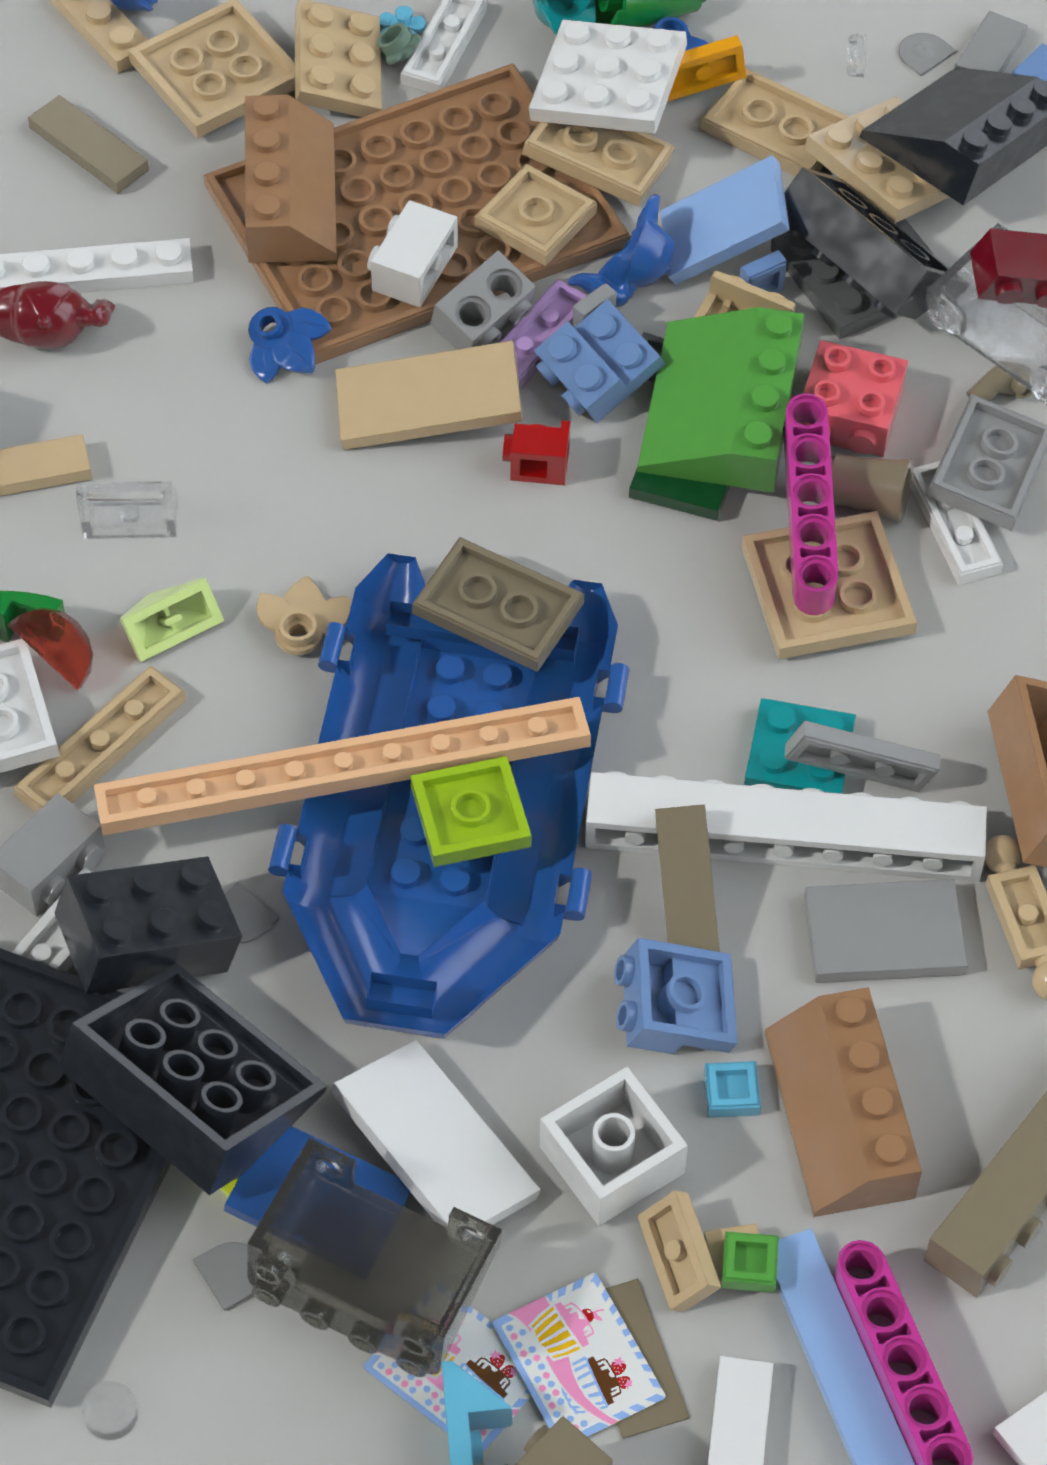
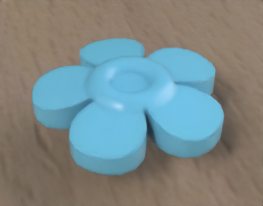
(403, 15)

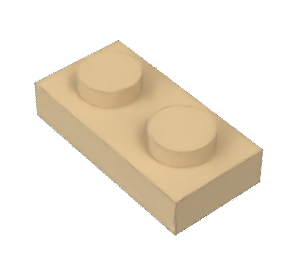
(679, 1251)

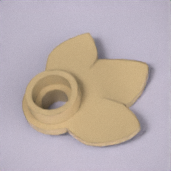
(301, 612)

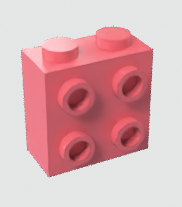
(860, 395)

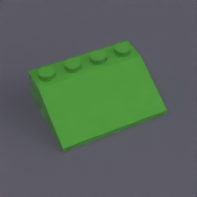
(723, 398)

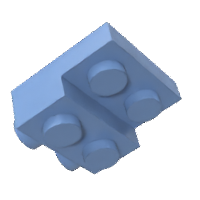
(597, 361)
(676, 997)

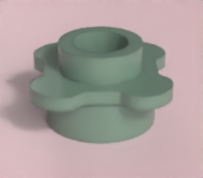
(397, 43)

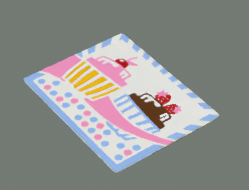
(477, 1352)
(579, 1357)

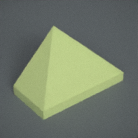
(170, 617)

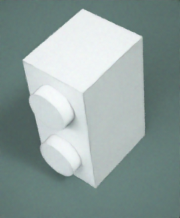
(413, 253)

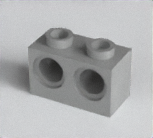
(476, 300)

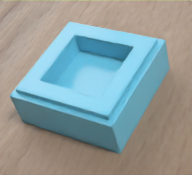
(732, 1089)

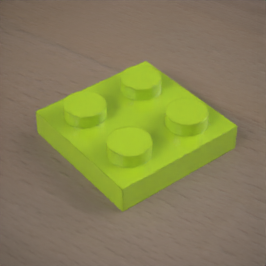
(470, 811)

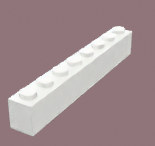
(795, 826)

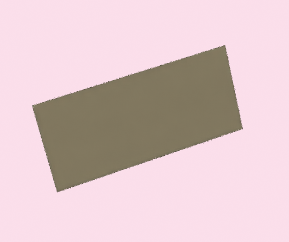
(637, 1316)

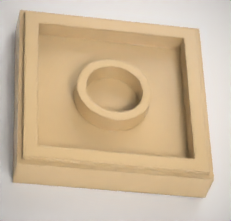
(535, 214)

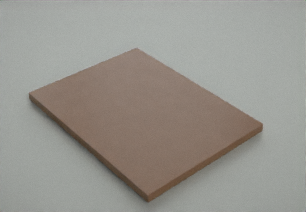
(435, 150)

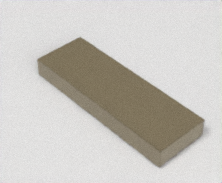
(88, 144)
(687, 877)

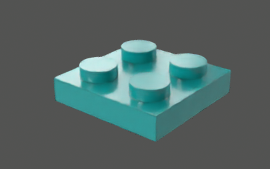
(773, 728)

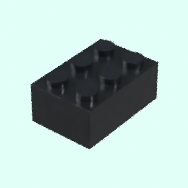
(144, 920)

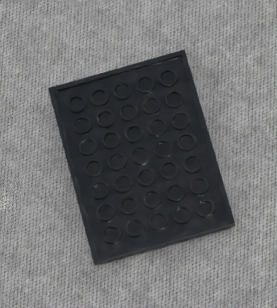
(68, 1182)

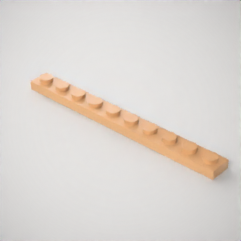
(339, 765)

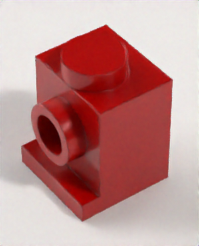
(538, 453)

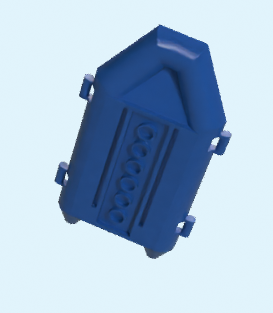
(386, 927)

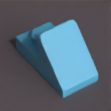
(470, 1408)

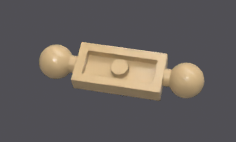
(1020, 906)

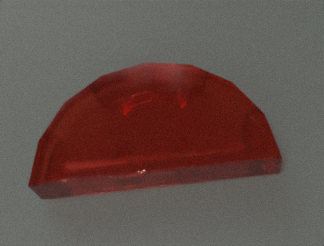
(58, 641)

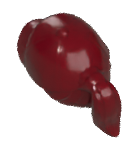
(48, 314)

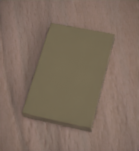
(498, 604)

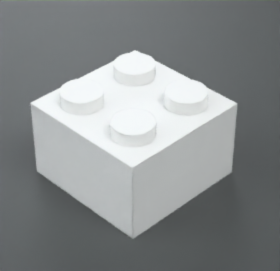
(613, 1146)

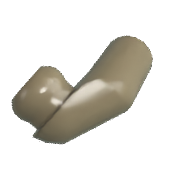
(997, 382)

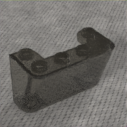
(367, 1262)

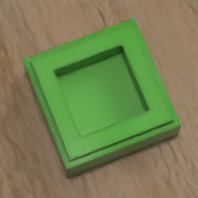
(750, 1262)

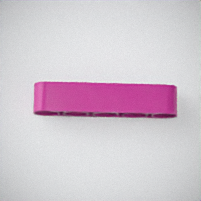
(805, 521)
(900, 1344)

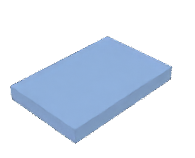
(726, 219)

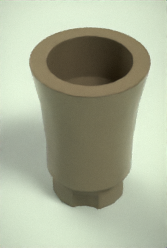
(872, 484)

